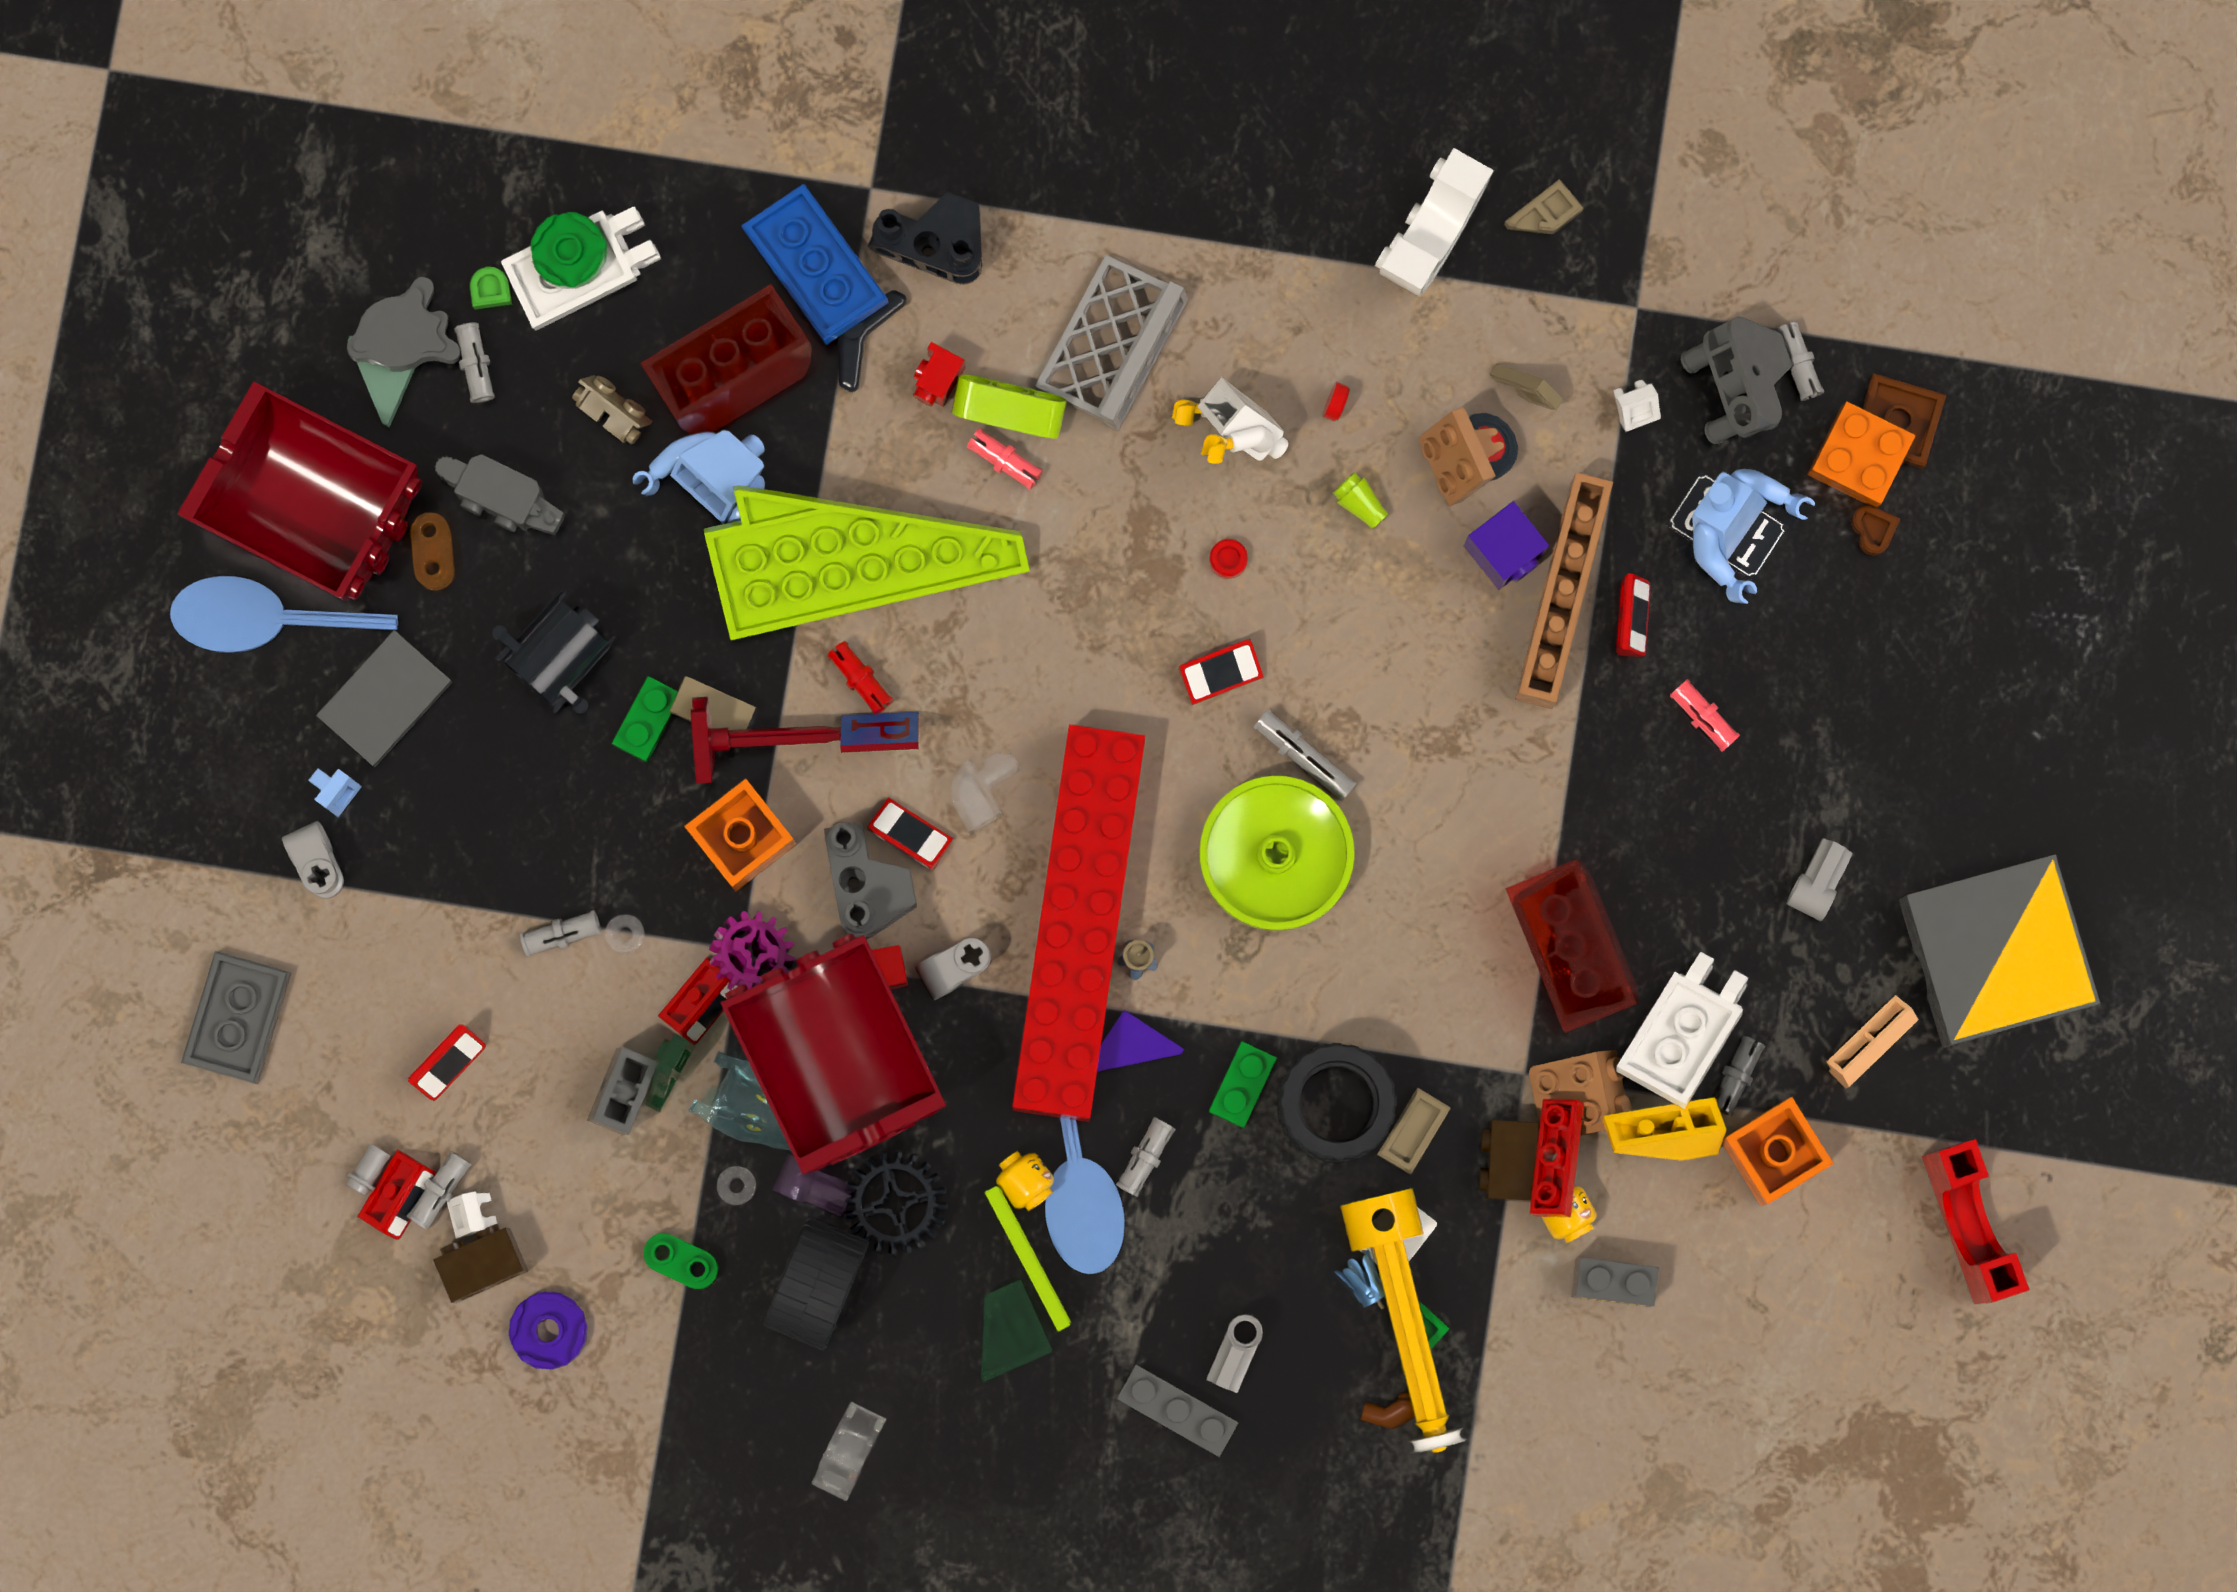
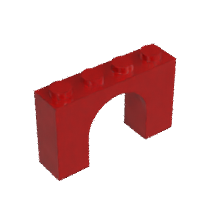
(1985, 1265)

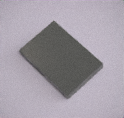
(384, 698)
(236, 1017)

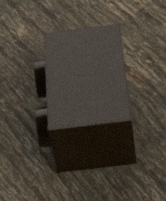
(1510, 1160)
(480, 1264)

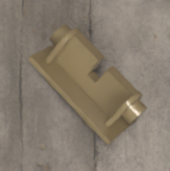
(600, 397)

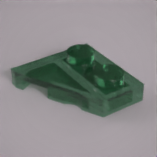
(672, 1059)
(1010, 1331)

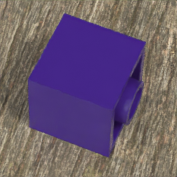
(1506, 546)

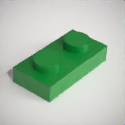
(646, 720)
(1242, 1085)

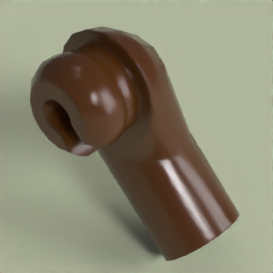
(1390, 1416)

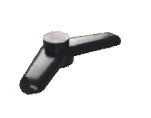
(852, 341)

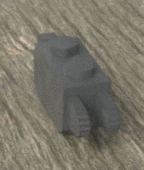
(500, 492)

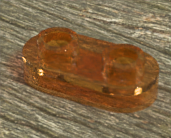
(432, 550)

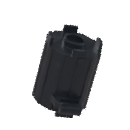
(555, 652)

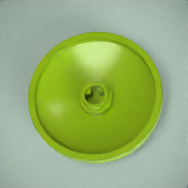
(1276, 853)

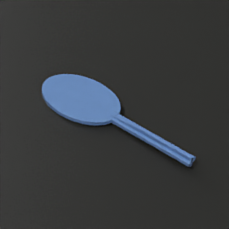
(242, 615)
(1084, 1209)

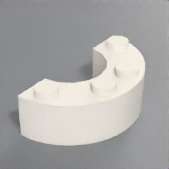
(1437, 224)

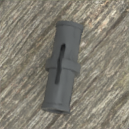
(1738, 1075)

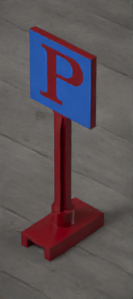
(855, 734)

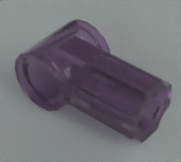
(815, 1188)

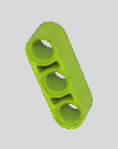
(1009, 406)

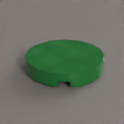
(568, 250)

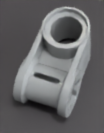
(312, 854)
(947, 971)

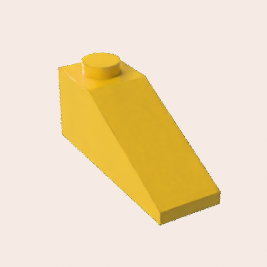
(1668, 1131)

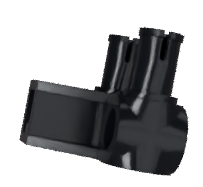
(947, 228)

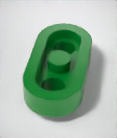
(680, 1261)

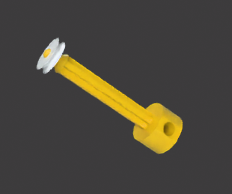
(1404, 1308)

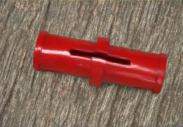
(860, 677)

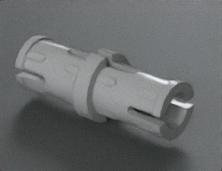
(1801, 360)
(474, 362)
(560, 933)
(1145, 1157)
(439, 1190)

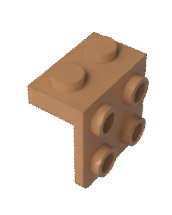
(1583, 1078)

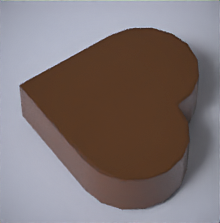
(1874, 528)

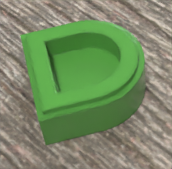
(490, 288)

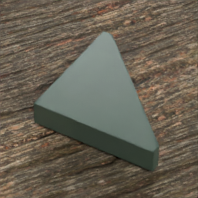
(385, 388)

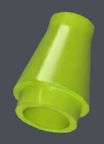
(1359, 499)

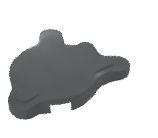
(403, 332)

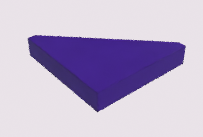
(1134, 1043)

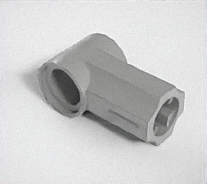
(1816, 887)
(1234, 1356)

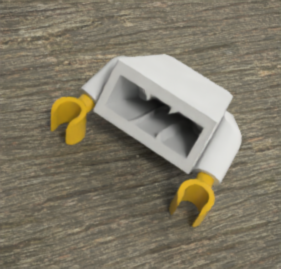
(1236, 419)

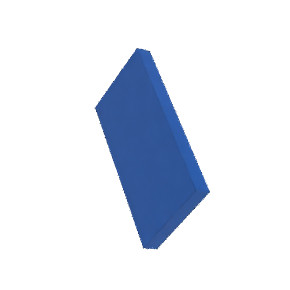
(815, 264)

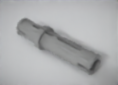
(1270, 724)

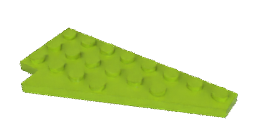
(826, 558)

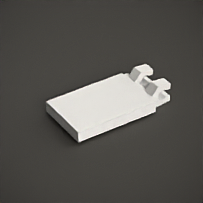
(549, 303)
(1683, 1033)

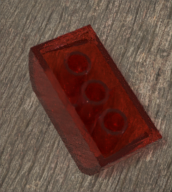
(731, 363)
(1574, 945)

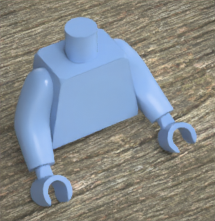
(709, 469)
(1727, 516)

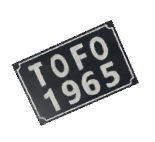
(1756, 544)

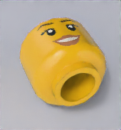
(1025, 1180)
(1580, 1222)

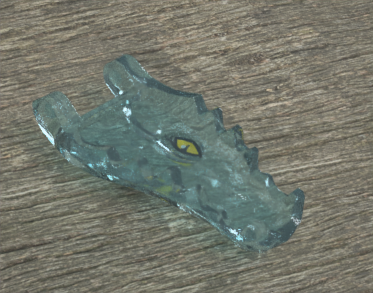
(741, 1106)

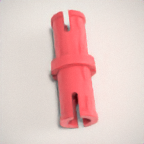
(1004, 459)
(1704, 715)

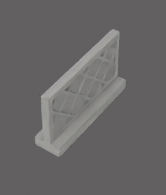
(1140, 357)

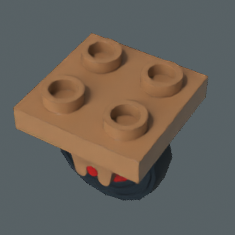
(1468, 452)

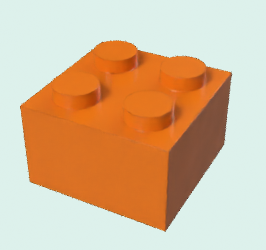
(1861, 455)
(740, 835)
(1776, 1151)

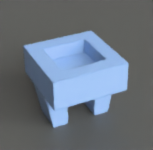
(335, 790)

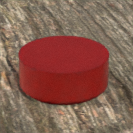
(1336, 401)
(1228, 558)

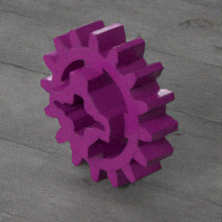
(735, 951)

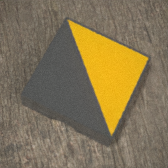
(1999, 951)

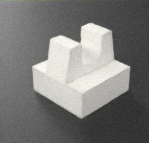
(1637, 406)
(466, 1214)

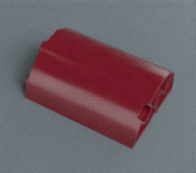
(304, 494)
(833, 1054)

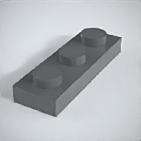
(1177, 1410)

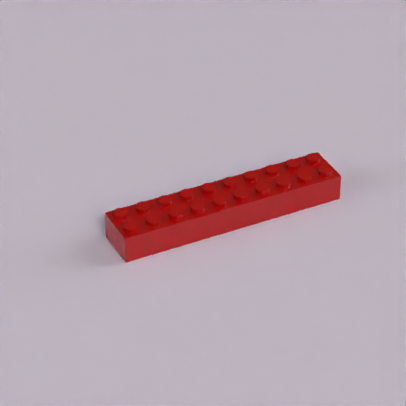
(1079, 923)

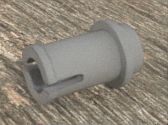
(367, 1170)

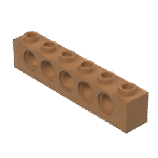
(1564, 590)

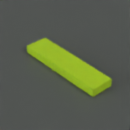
(1028, 1258)

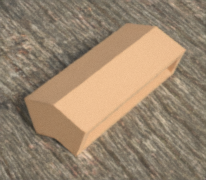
(1875, 1046)

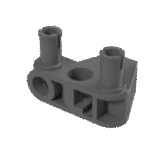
(1755, 362)
(883, 889)

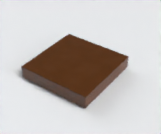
(1908, 408)

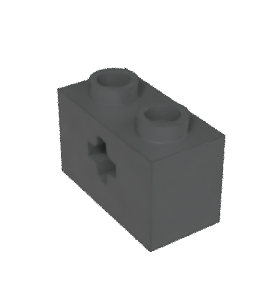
(622, 1091)

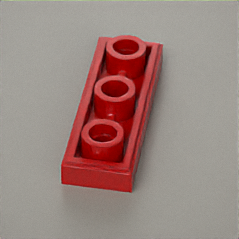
(1556, 1179)

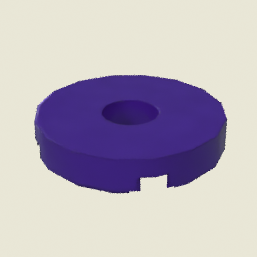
(524, 1330)

